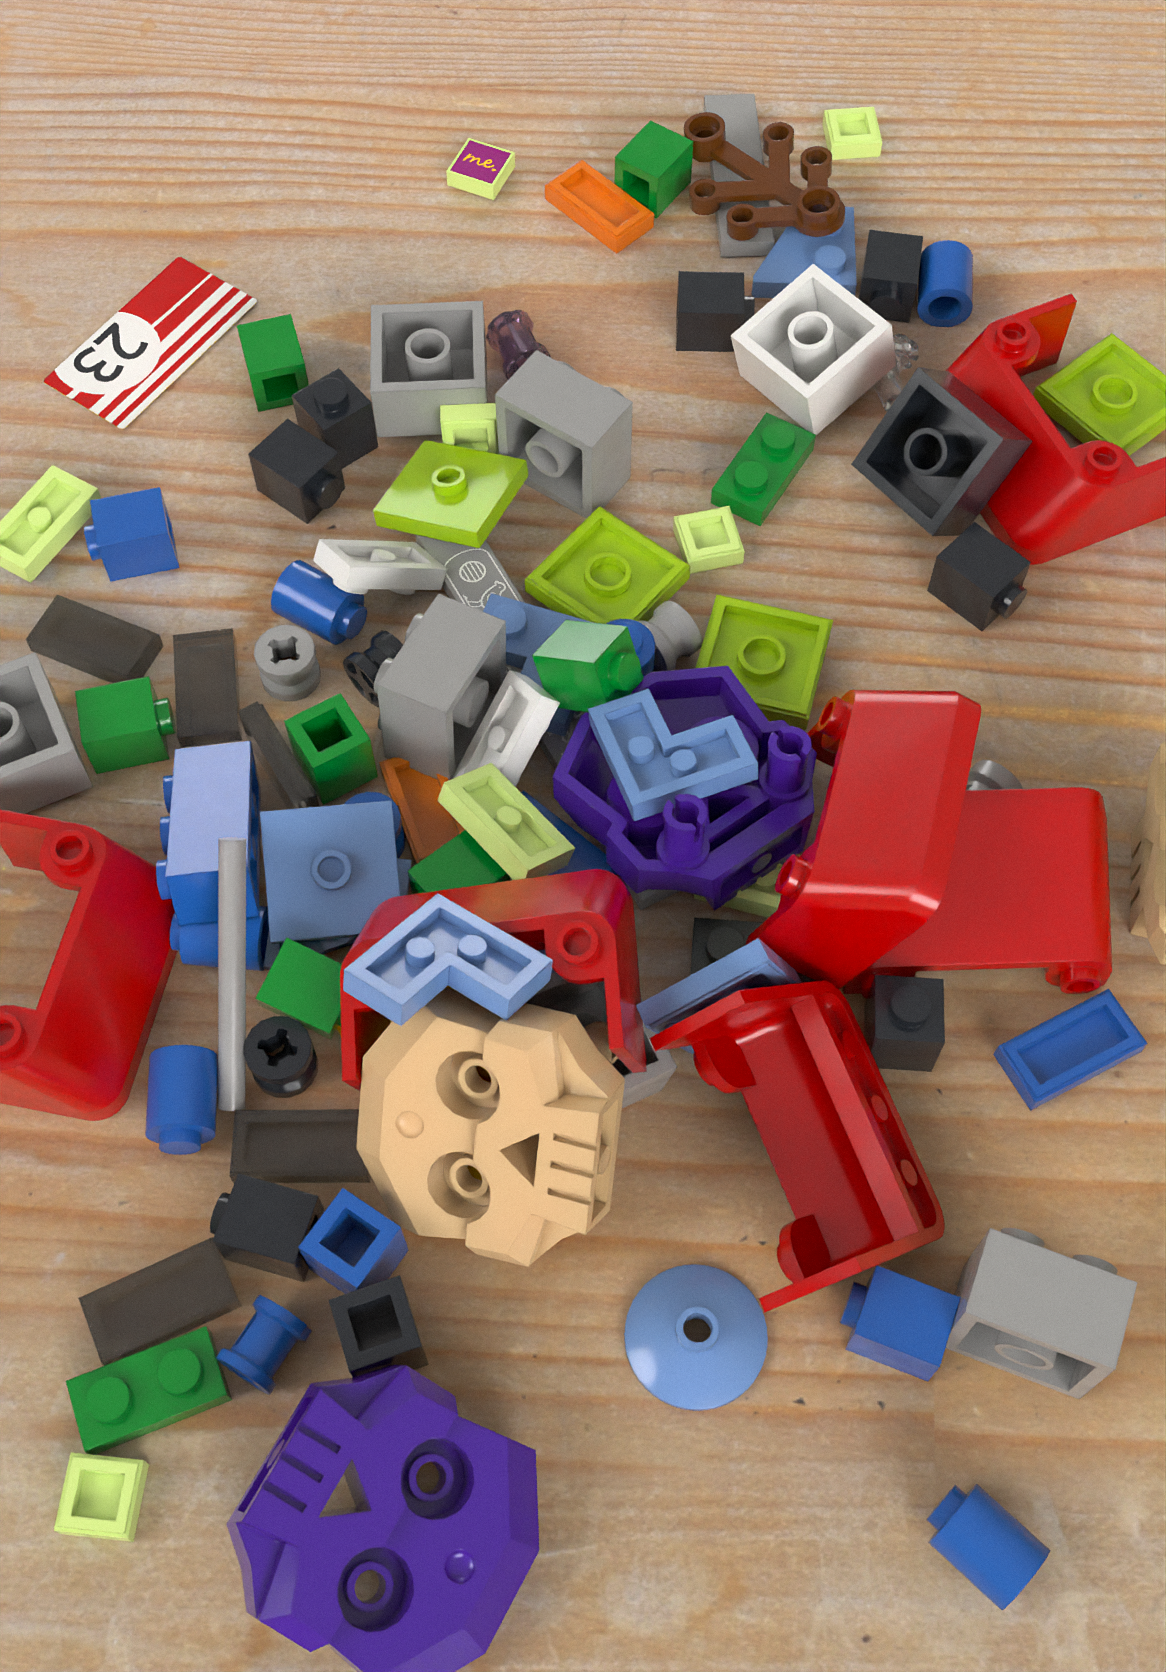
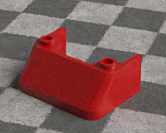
(1055, 493)
(881, 831)
(575, 916)
(106, 980)
(824, 1126)

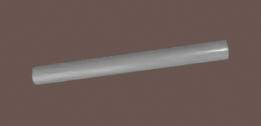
(231, 973)

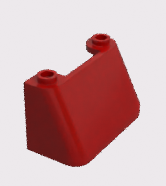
(1019, 893)

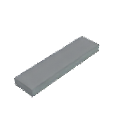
(743, 132)

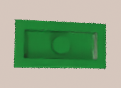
(763, 469)
(148, 1391)

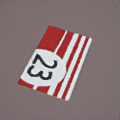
(150, 342)

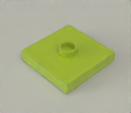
(1107, 396)
(451, 493)
(607, 573)
(770, 652)

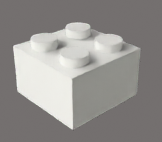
(814, 349)

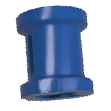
(264, 1344)

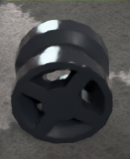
(364, 666)
(283, 1073)

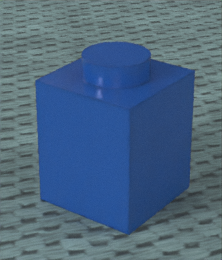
(132, 534)
(353, 1244)
(899, 1322)

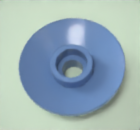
(690, 1372)

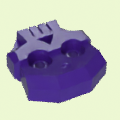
(708, 842)
(440, 1556)

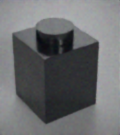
(891, 274)
(710, 310)
(338, 416)
(297, 471)
(979, 577)
(905, 1022)
(265, 1225)
(378, 1328)

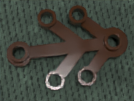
(811, 211)

